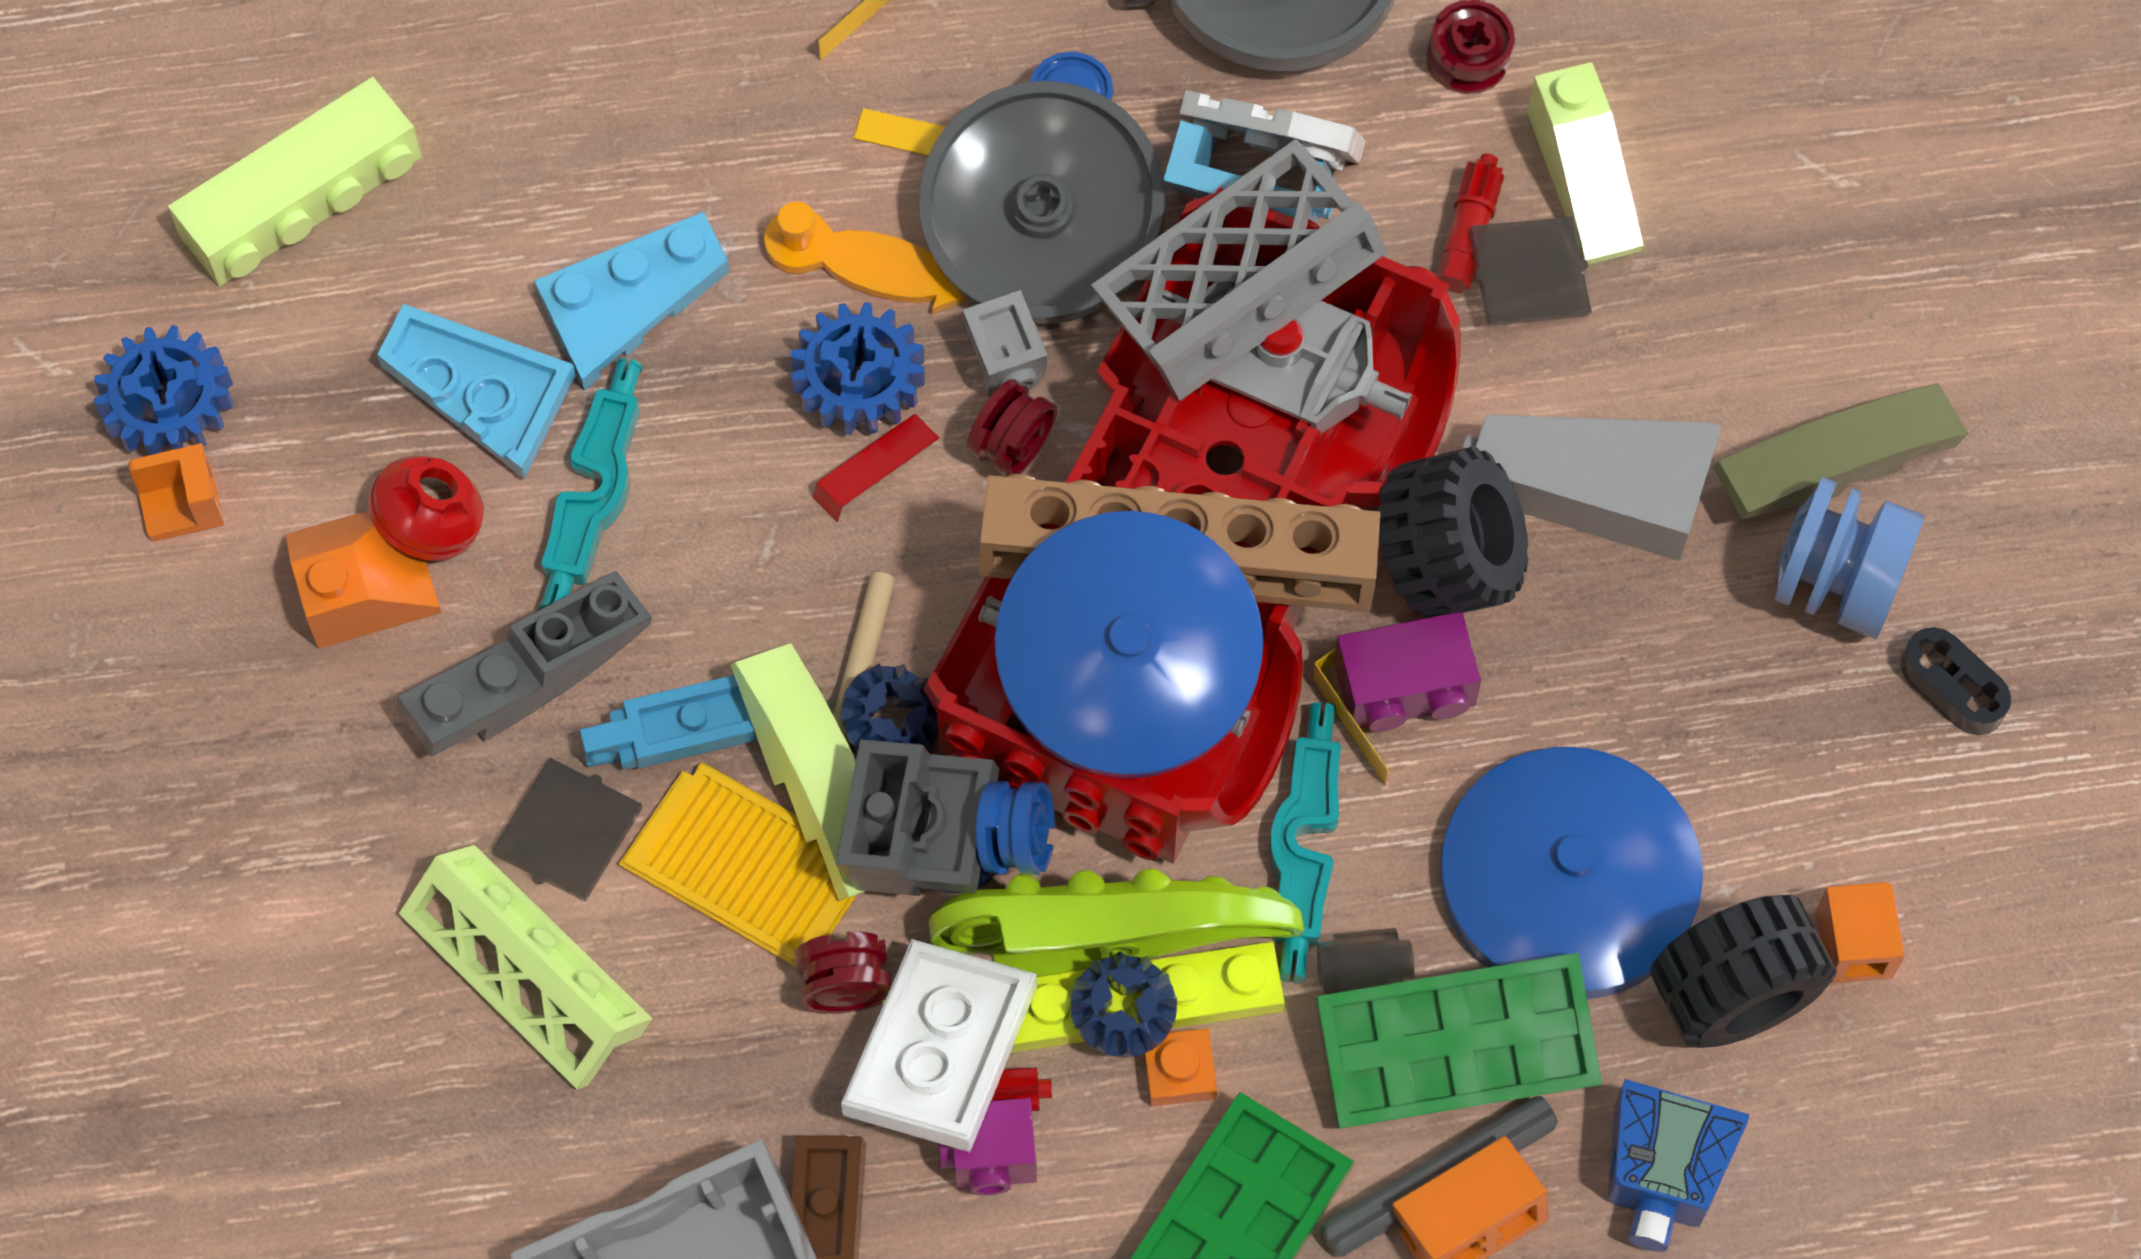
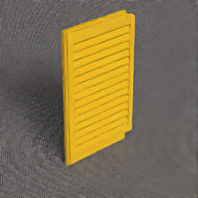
(738, 863)

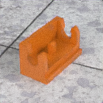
(1474, 1206)

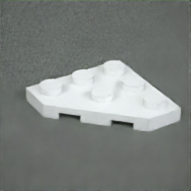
(1271, 133)

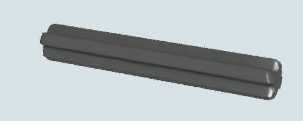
(1375, 1212)

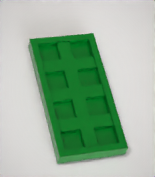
(1458, 1040)
(1248, 1191)

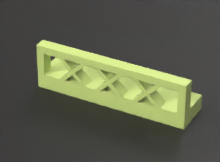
(540, 951)

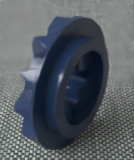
(867, 696)
(1116, 1032)

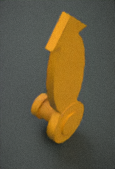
(863, 260)

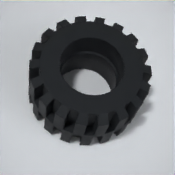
(1453, 533)
(1742, 971)

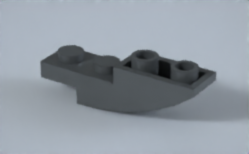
(528, 669)

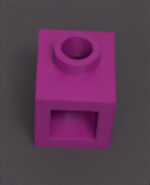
(1000, 1153)

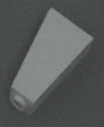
(1606, 475)

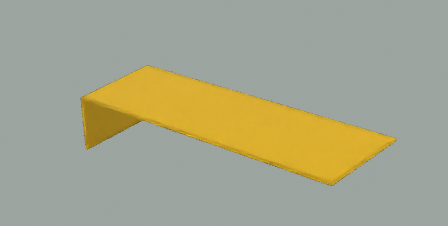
(848, 25)
(897, 131)
(1345, 716)

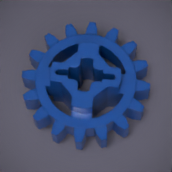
(879, 384)
(193, 396)

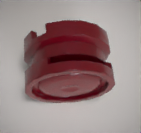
(1470, 46)
(1011, 428)
(843, 973)

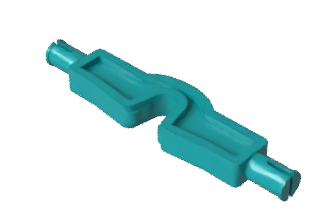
(602, 457)
(1307, 810)

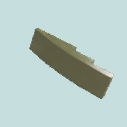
(1840, 447)

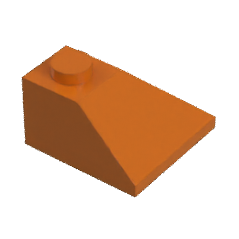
(356, 580)

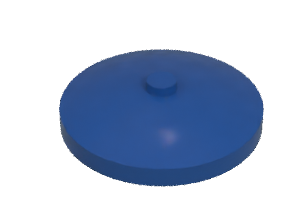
(1128, 644)
(1569, 860)

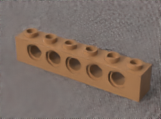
(1275, 568)

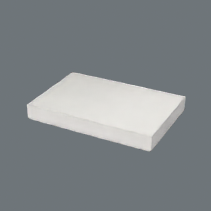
(939, 1045)

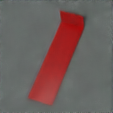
(872, 464)

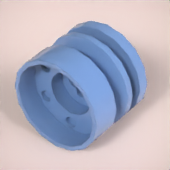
(1848, 557)

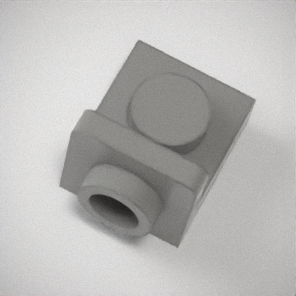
(1006, 341)

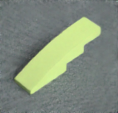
(801, 747)

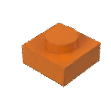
(1181, 1069)

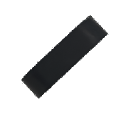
(1955, 681)

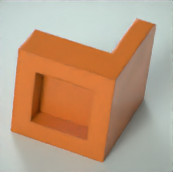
(176, 492)
(1861, 931)

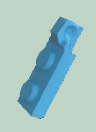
(671, 726)

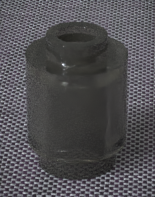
(1363, 960)

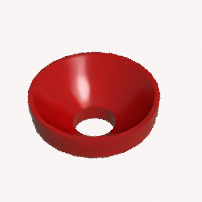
(419, 522)

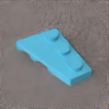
(623, 293)
(479, 382)

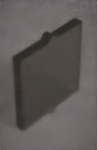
(1530, 271)
(567, 829)

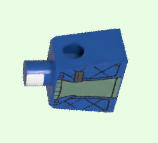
(1668, 1159)

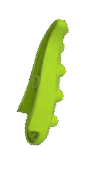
(1090, 919)

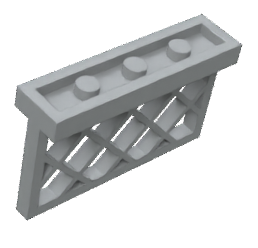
(1263, 295)

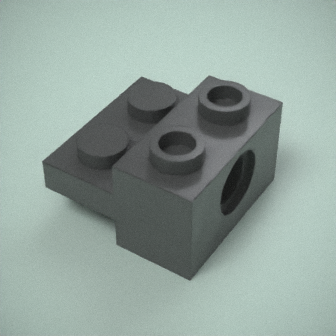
(912, 820)

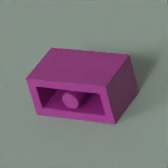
(1407, 672)

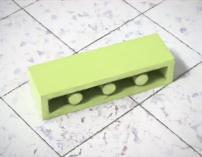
(296, 182)

